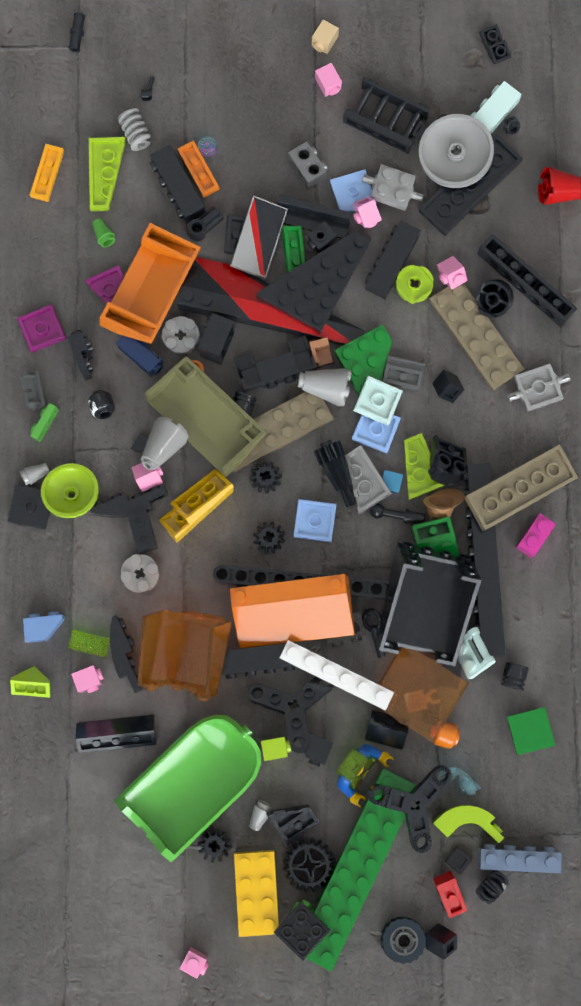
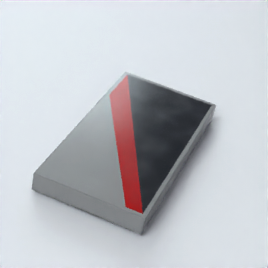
(258, 237)

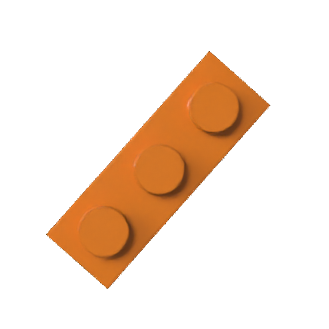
(198, 169)

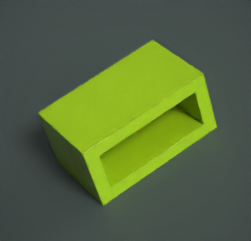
(275, 748)

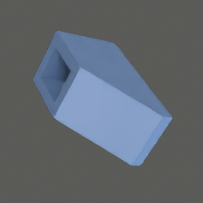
(41, 628)

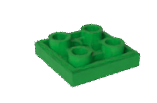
(530, 731)

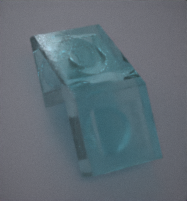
(465, 782)

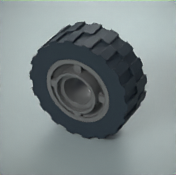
(414, 946)

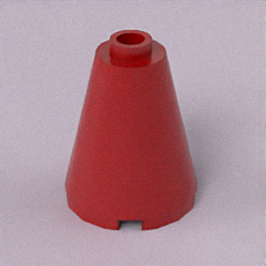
(558, 186)

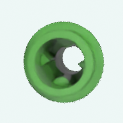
(103, 234)

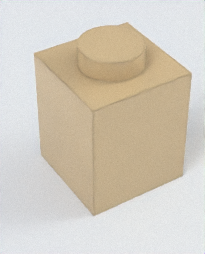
(325, 37)

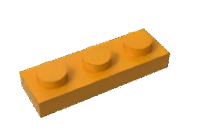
(47, 172)

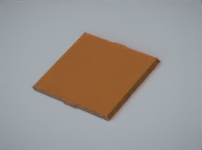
(422, 692)

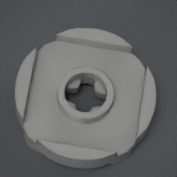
(173, 327)
(129, 576)

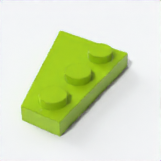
(417, 467)

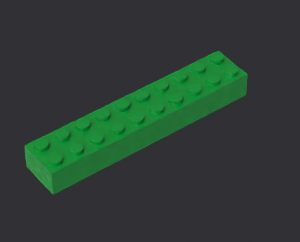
(357, 871)

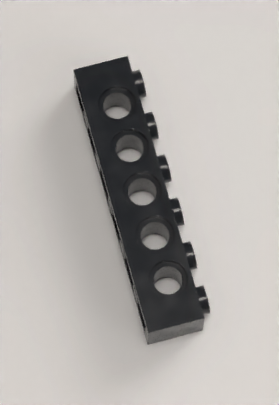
(526, 280)

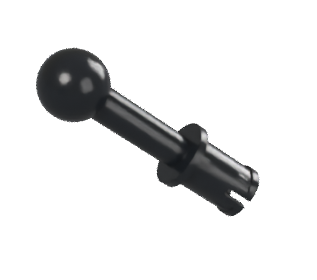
(378, 511)

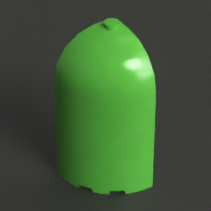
(192, 783)

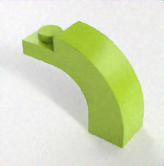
(458, 815)

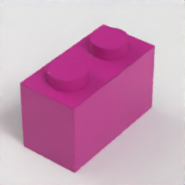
(535, 535)

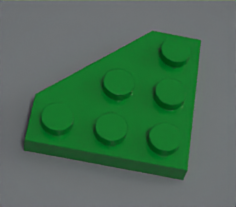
(365, 356)

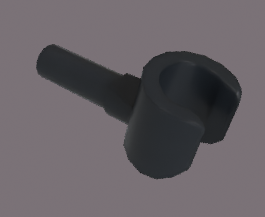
(147, 94)

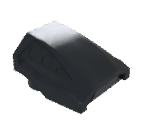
(447, 462)

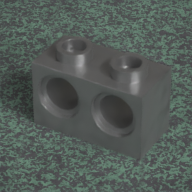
(303, 166)

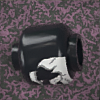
(101, 404)

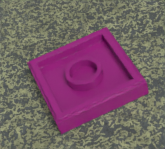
(41, 328)

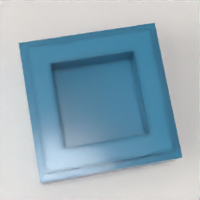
(393, 480)

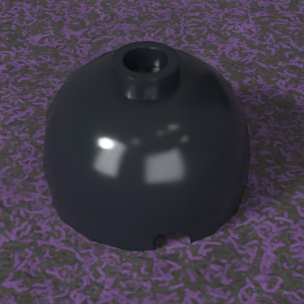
(494, 298)

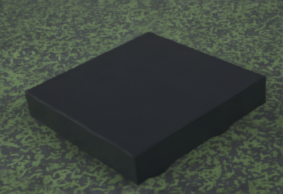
(302, 931)

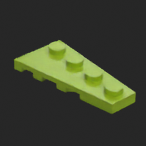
(104, 165)

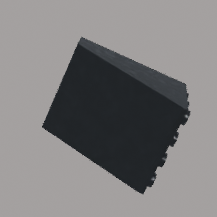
(428, 602)

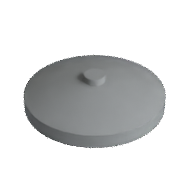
(456, 150)

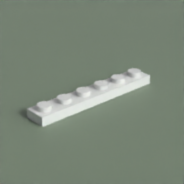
(336, 675)

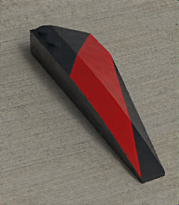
(232, 294)

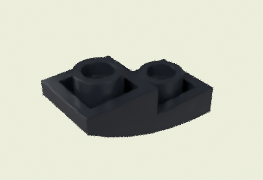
(494, 44)

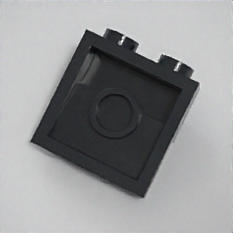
(82, 349)

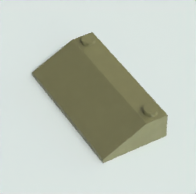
(211, 418)

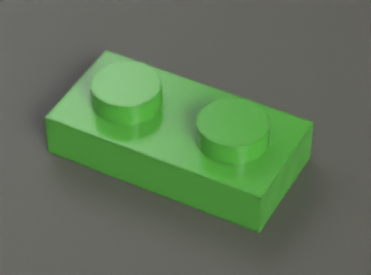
(47, 416)

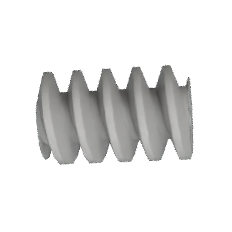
(134, 129)

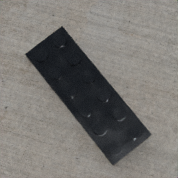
(452, 205)

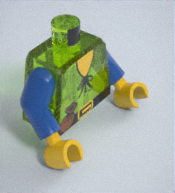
(356, 767)

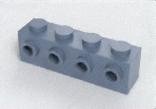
(519, 859)

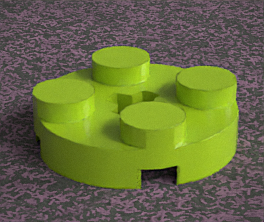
(414, 273)

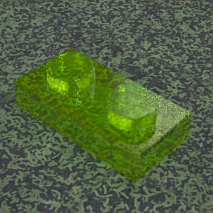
(89, 643)

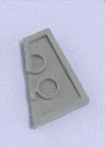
(366, 480)

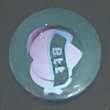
(207, 146)

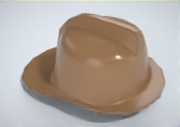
(443, 502)

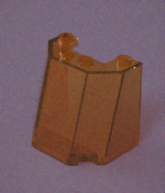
(183, 651)

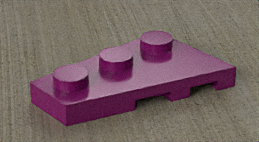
(106, 283)

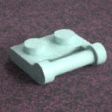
(469, 657)

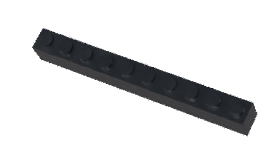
(485, 557)

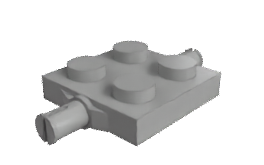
(393, 187)
(538, 387)

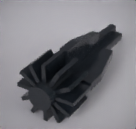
(336, 468)

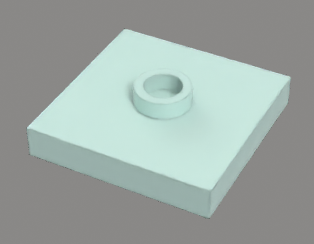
(377, 400)

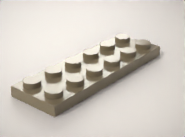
(476, 336)
(287, 424)
(520, 487)

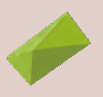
(30, 683)

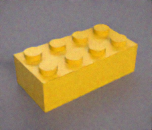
(256, 892)

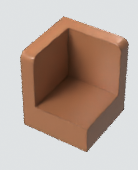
(321, 352)

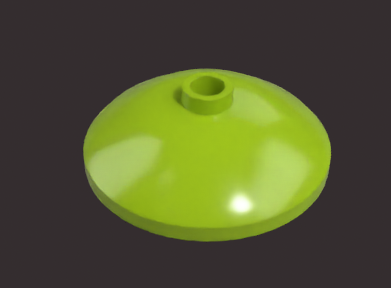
(69, 480)

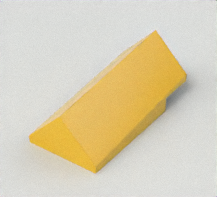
(196, 504)

